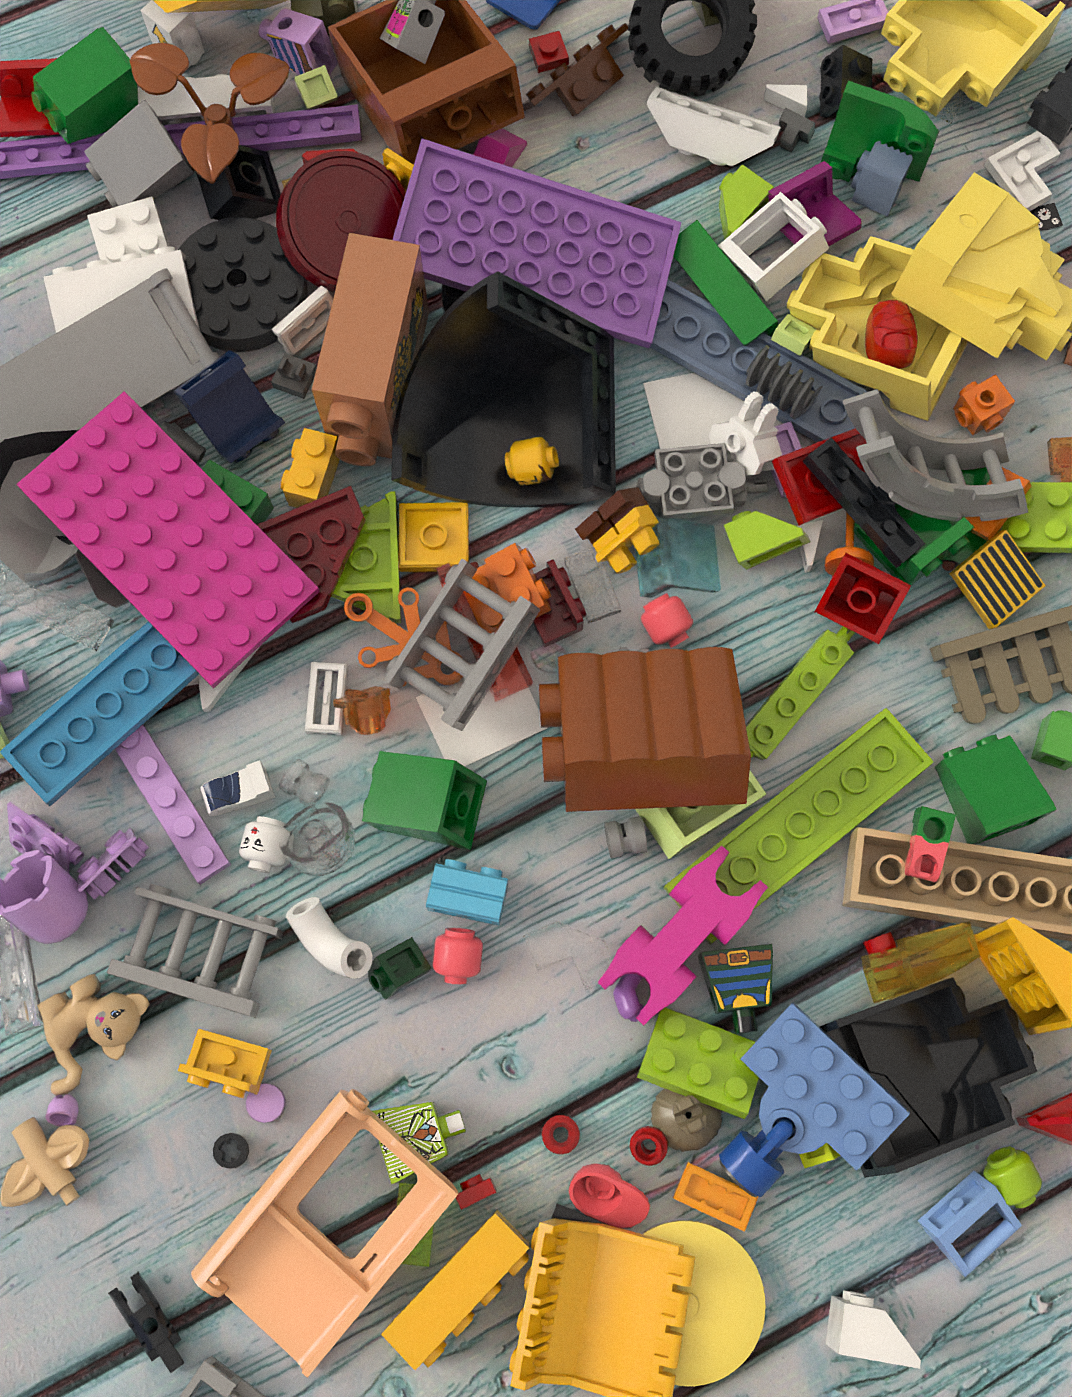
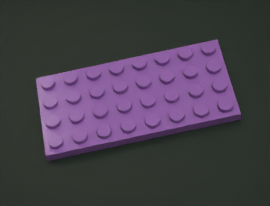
(551, 237)

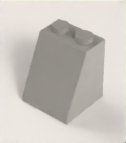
(137, 158)

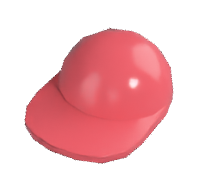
(604, 1196)

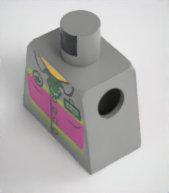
(414, 27)

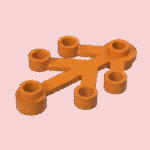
(387, 653)

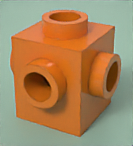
(983, 405)

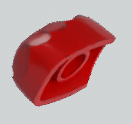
(891, 334)

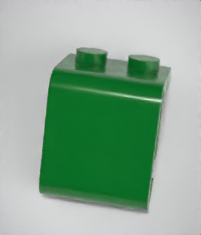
(940, 541)

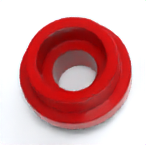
(573, 1134)
(641, 1153)

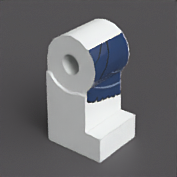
(237, 790)

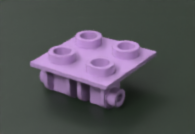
(32, 833)
(93, 872)

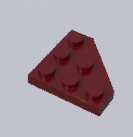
(319, 541)

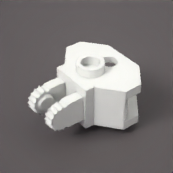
(750, 435)

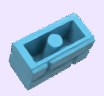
(467, 892)

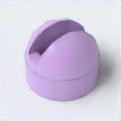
(62, 1110)

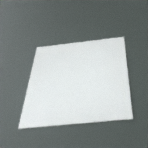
(687, 408)
(490, 727)

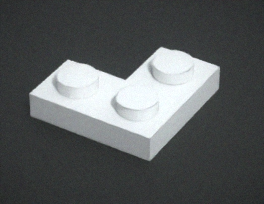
(1017, 169)

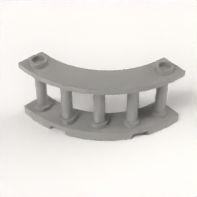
(899, 459)

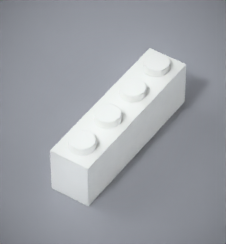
(180, 108)

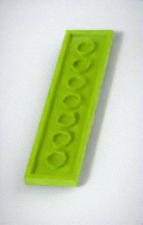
(817, 809)

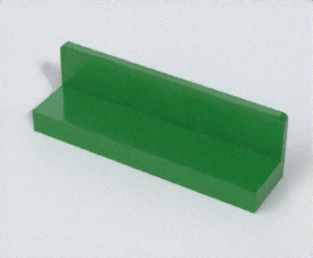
(723, 285)

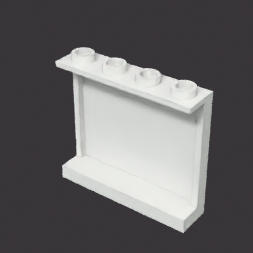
(82, 291)

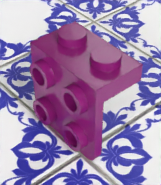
(815, 193)

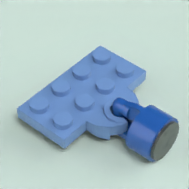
(811, 1100)

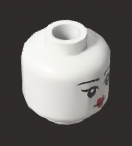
(261, 844)

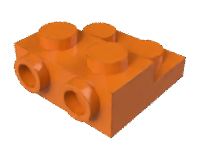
(509, 576)

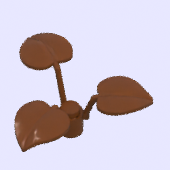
(216, 144)

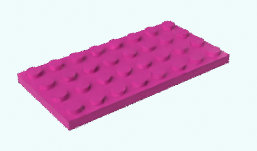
(168, 539)

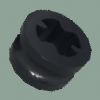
(219, 1154)

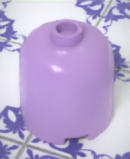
(42, 898)

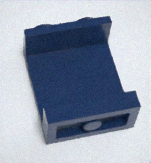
(229, 408)

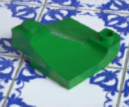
(873, 117)

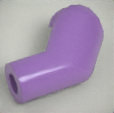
(626, 997)

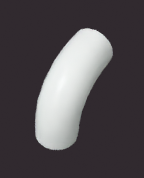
(327, 942)

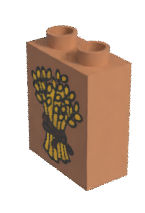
(370, 345)

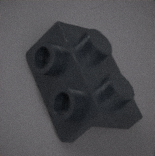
(836, 71)

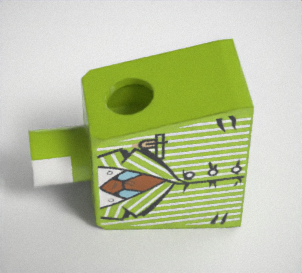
(422, 1130)

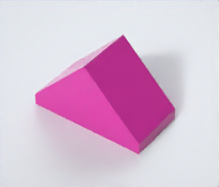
(500, 147)

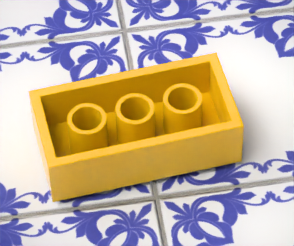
(455, 1290)

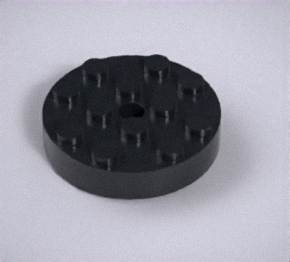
(245, 254)

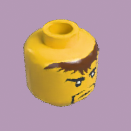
(531, 461)

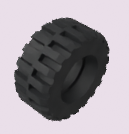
(685, 71)

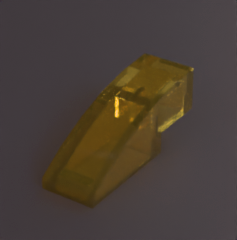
(919, 961)

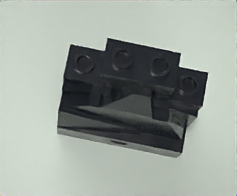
(939, 1066)

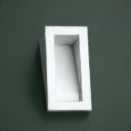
(787, 96)
(808, 550)

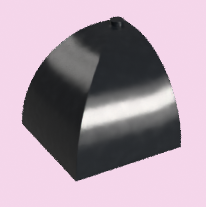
(502, 373)

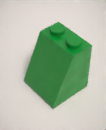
(86, 88)
(992, 789)
(424, 799)

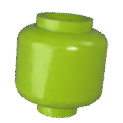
(1013, 1176)

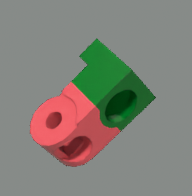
(928, 843)

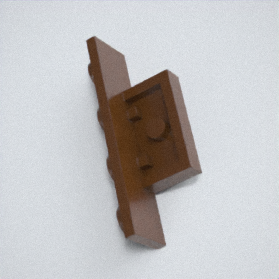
(585, 78)

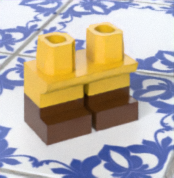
(617, 526)

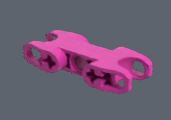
(702, 912)

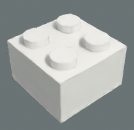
(128, 230)

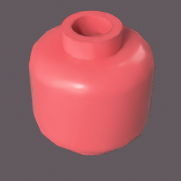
(666, 620)
(457, 955)

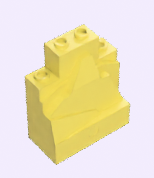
(962, 47)
(989, 274)
(837, 303)

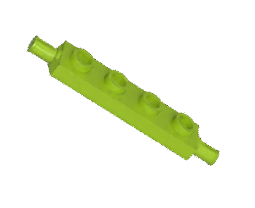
(798, 691)

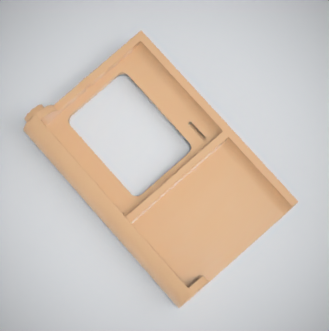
(287, 1269)

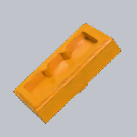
(715, 1196)

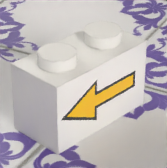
(174, 29)

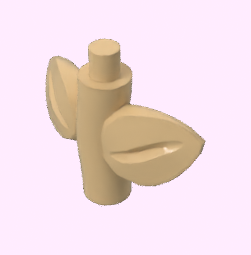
(44, 1163)

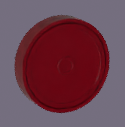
(328, 201)

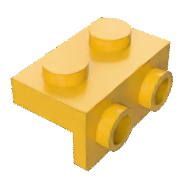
(226, 1062)

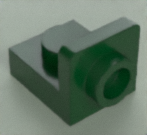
(397, 968)

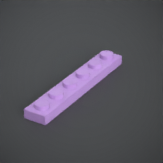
(172, 805)

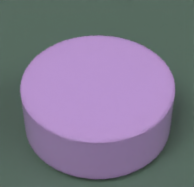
(266, 1105)

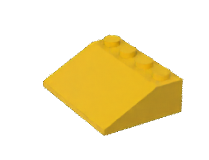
(1030, 974)

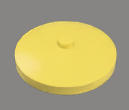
(723, 1303)

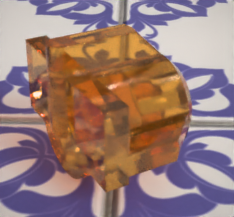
(365, 709)

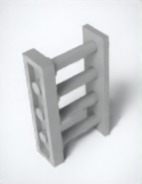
(496, 645)
(169, 976)

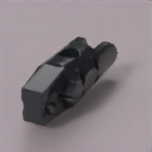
(154, 1344)

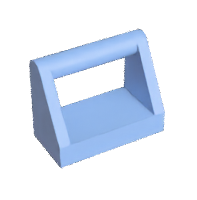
(962, 1209)

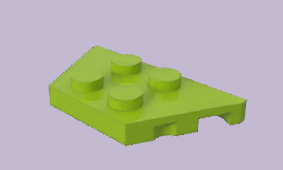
(374, 561)

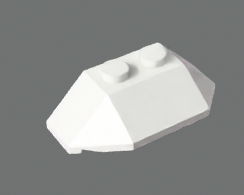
(709, 129)

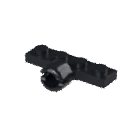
(864, 502)

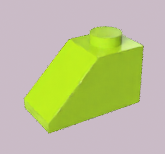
(741, 198)
(762, 537)

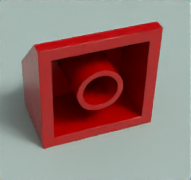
(862, 598)

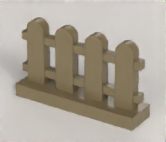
(996, 668)

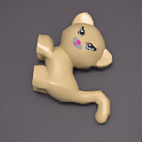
(108, 1019)

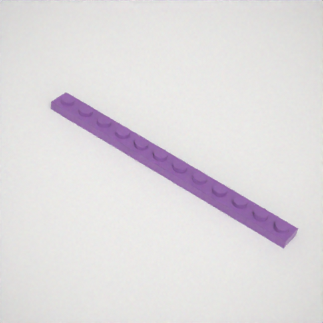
(257, 131)

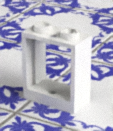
(760, 229)

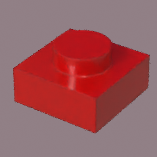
(548, 51)
(475, 1190)

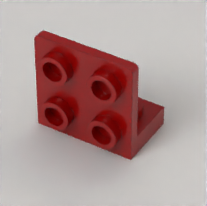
(17, 109)

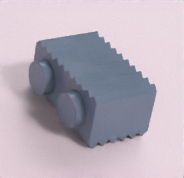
(880, 177)

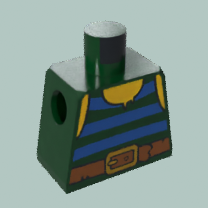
(739, 982)

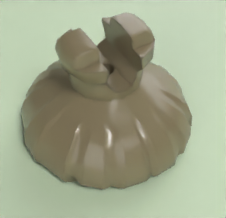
(684, 1133)

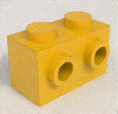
(311, 468)

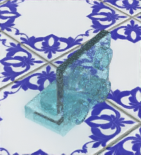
(682, 559)

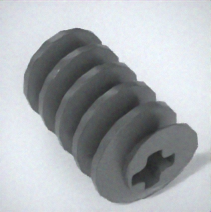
(781, 383)

